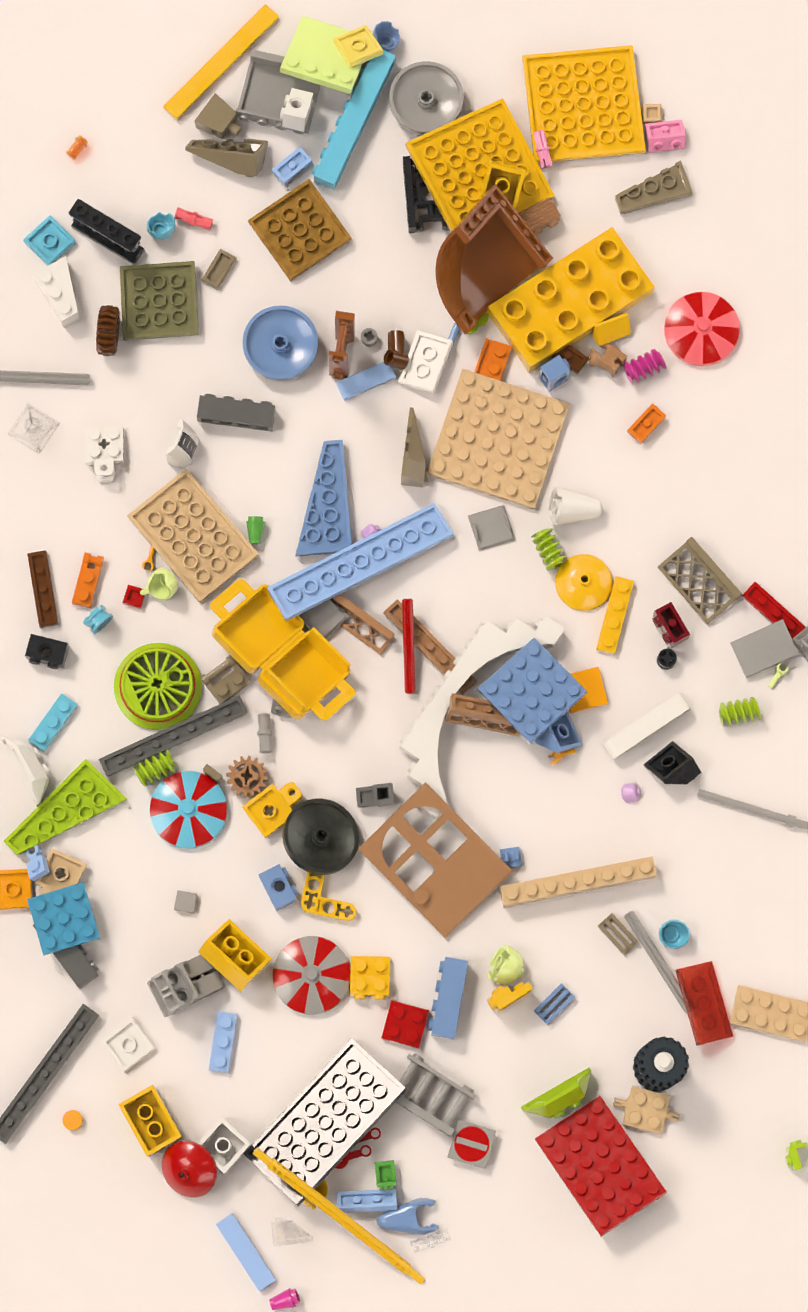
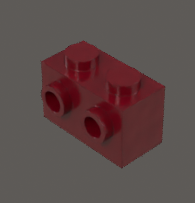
(670, 624)

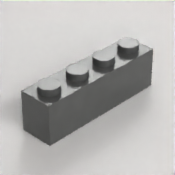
(235, 412)
(77, 965)

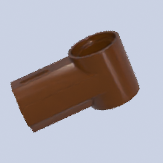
(395, 354)

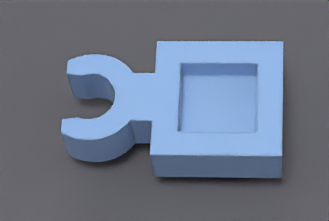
(38, 865)

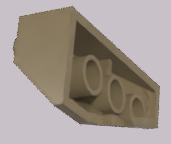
(240, 157)
(413, 460)

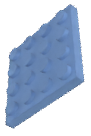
(532, 690)

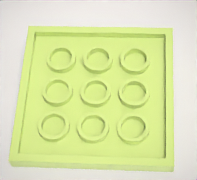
(317, 59)

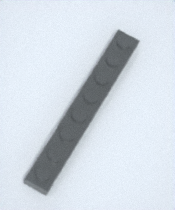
(173, 736)
(46, 1071)

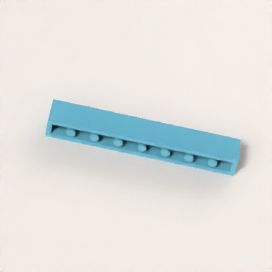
(353, 120)

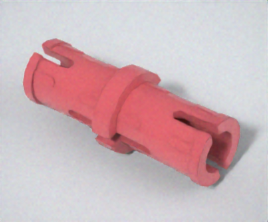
(193, 218)

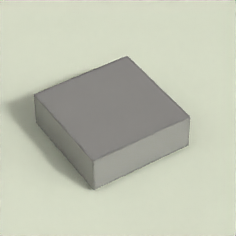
(185, 901)

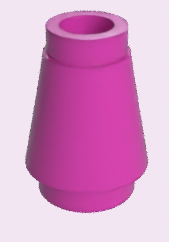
(284, 1300)

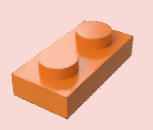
(646, 423)

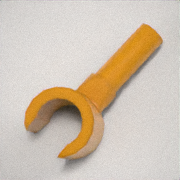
(149, 559)
(558, 756)

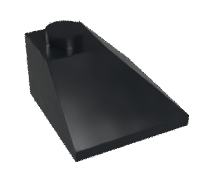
(673, 765)

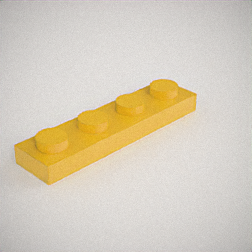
(614, 615)

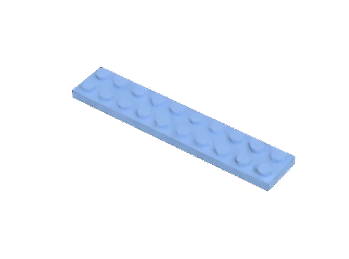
(360, 562)

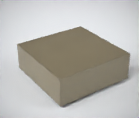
(212, 773)

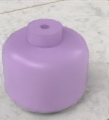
(369, 530)
(630, 792)

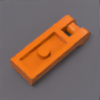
(87, 581)

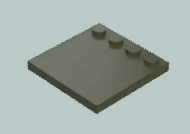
(159, 300)

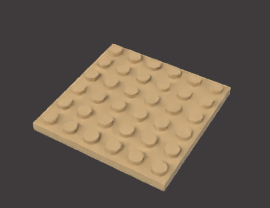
(498, 439)

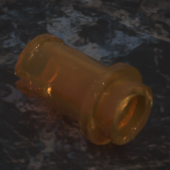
(76, 147)

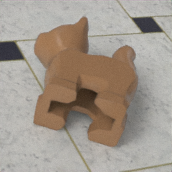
(608, 360)

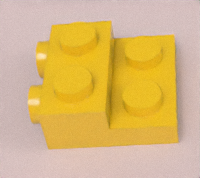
(370, 977)
(503, 997)

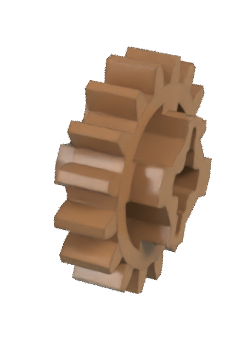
(237, 775)

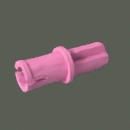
(542, 149)

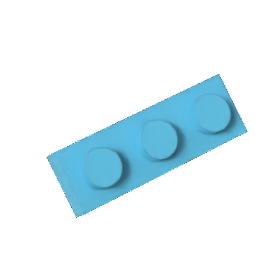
(52, 722)

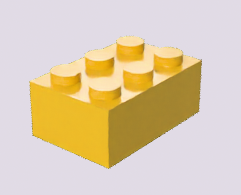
(234, 955)
(150, 1121)

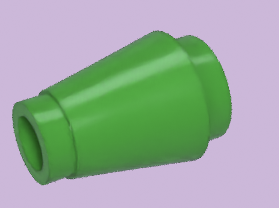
(255, 529)

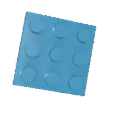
(63, 918)

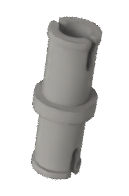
(264, 733)

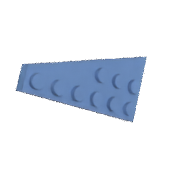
(327, 515)

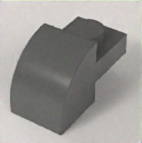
(375, 795)

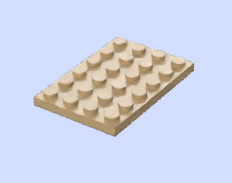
(193, 535)

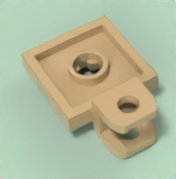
(57, 861)

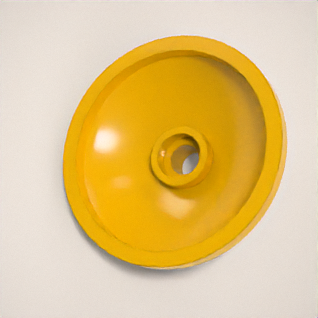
(577, 593)

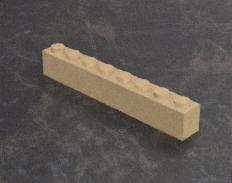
(577, 882)

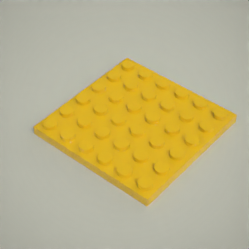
(584, 92)
(457, 154)

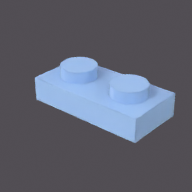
(292, 165)

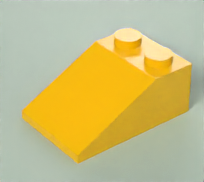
(506, 177)

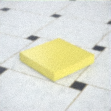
(358, 46)

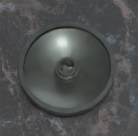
(320, 836)

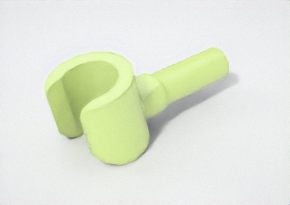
(779, 673)

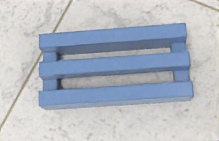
(565, 992)

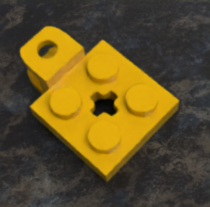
(272, 798)

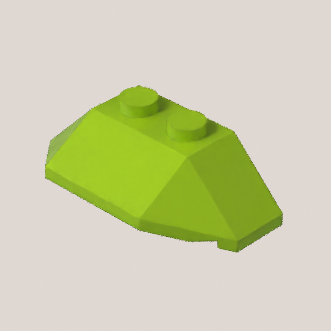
(560, 1097)

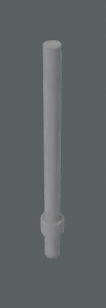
(790, 820)

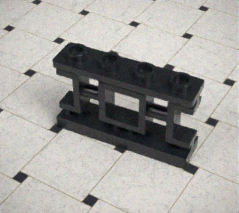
(414, 194)
(106, 231)

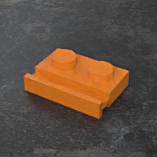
(493, 359)

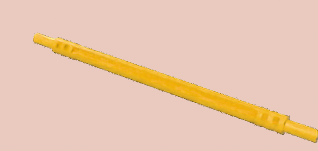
(338, 1215)

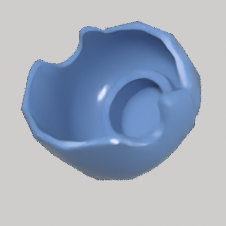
(386, 35)

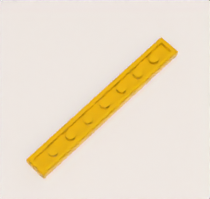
(221, 62)

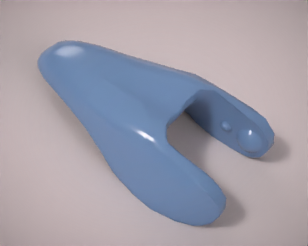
(405, 1218)

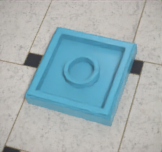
(49, 240)

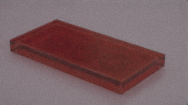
(704, 1003)

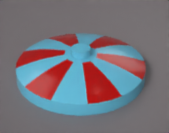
(188, 809)

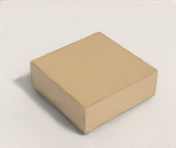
(651, 113)

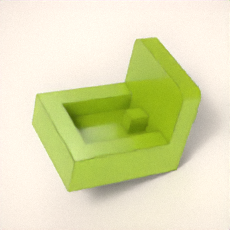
(793, 1158)

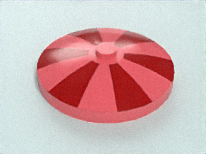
(701, 328)

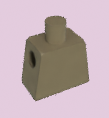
(218, 118)

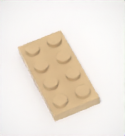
(770, 1013)

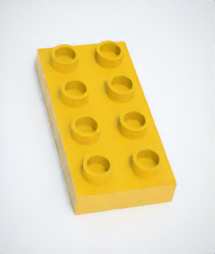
(570, 299)

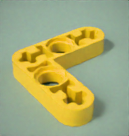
(320, 902)

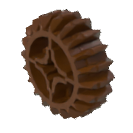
(107, 330)

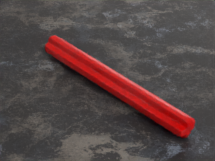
(408, 646)

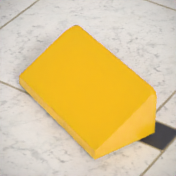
(611, 329)

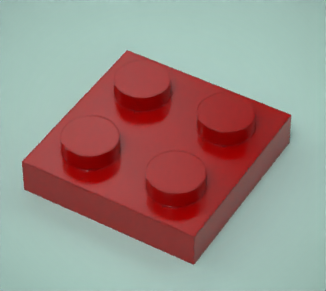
(405, 1024)

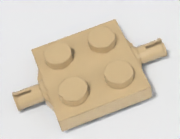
(646, 1109)

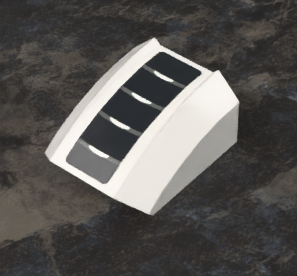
(182, 446)

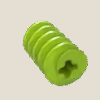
(548, 549)
(739, 710)
(155, 768)

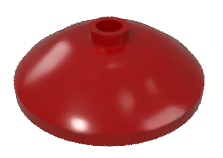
(195, 1163)

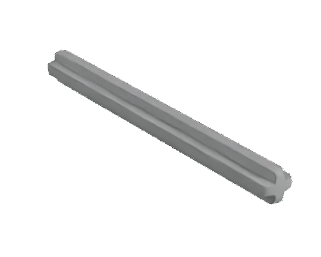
(44, 377)
(655, 956)

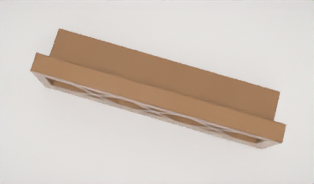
(366, 620)
(480, 709)

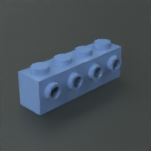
(449, 998)

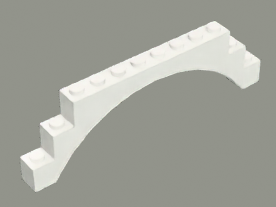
(486, 646)

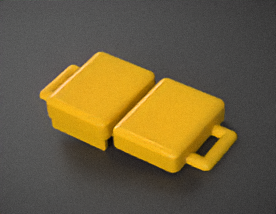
(295, 665)

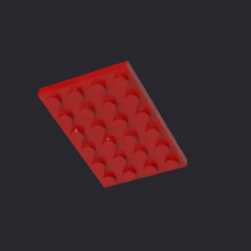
(600, 1166)

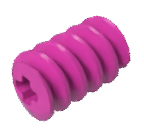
(643, 365)

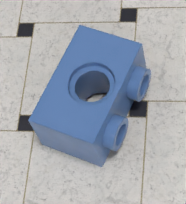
(554, 373)
(270, 878)

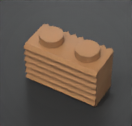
(541, 215)

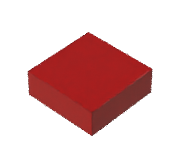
(133, 597)

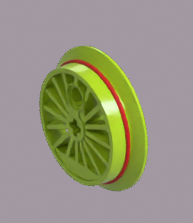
(127, 697)

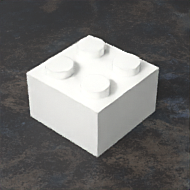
(224, 1145)

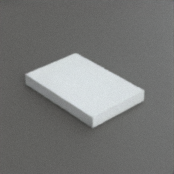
(426, 362)

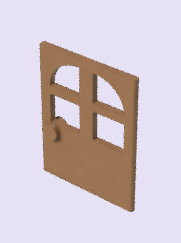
(457, 882)

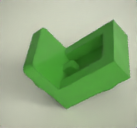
(385, 1174)

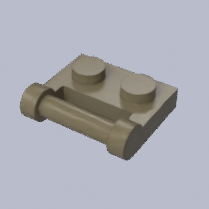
(229, 684)

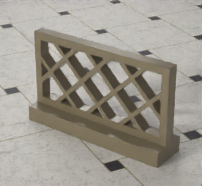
(712, 569)

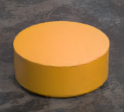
(72, 1120)

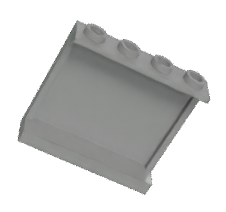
(266, 91)

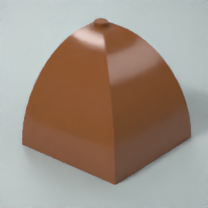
(486, 258)

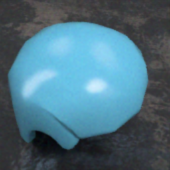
(161, 226)
(674, 934)

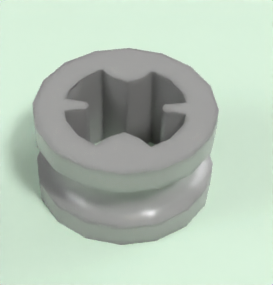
(364, 339)

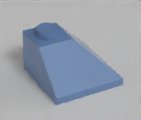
(560, 736)

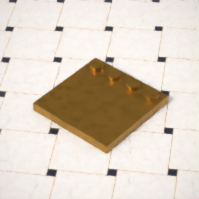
(299, 230)

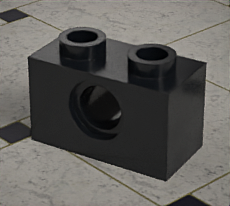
(38, 644)

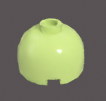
(506, 965)

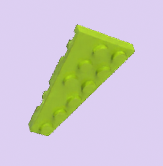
(70, 804)

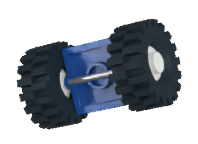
(660, 1064)

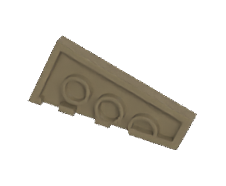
(655, 190)

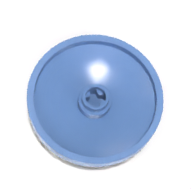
(280, 342)

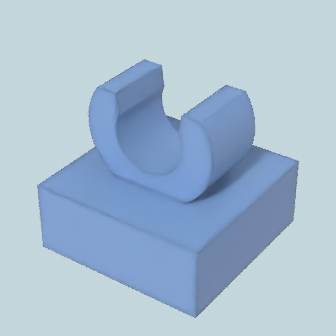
(511, 857)

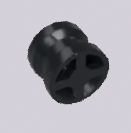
(666, 655)

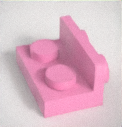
(665, 136)

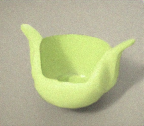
(161, 584)

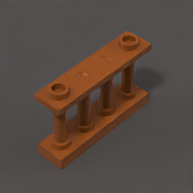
(344, 335)

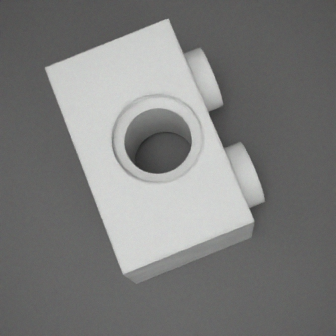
(297, 109)

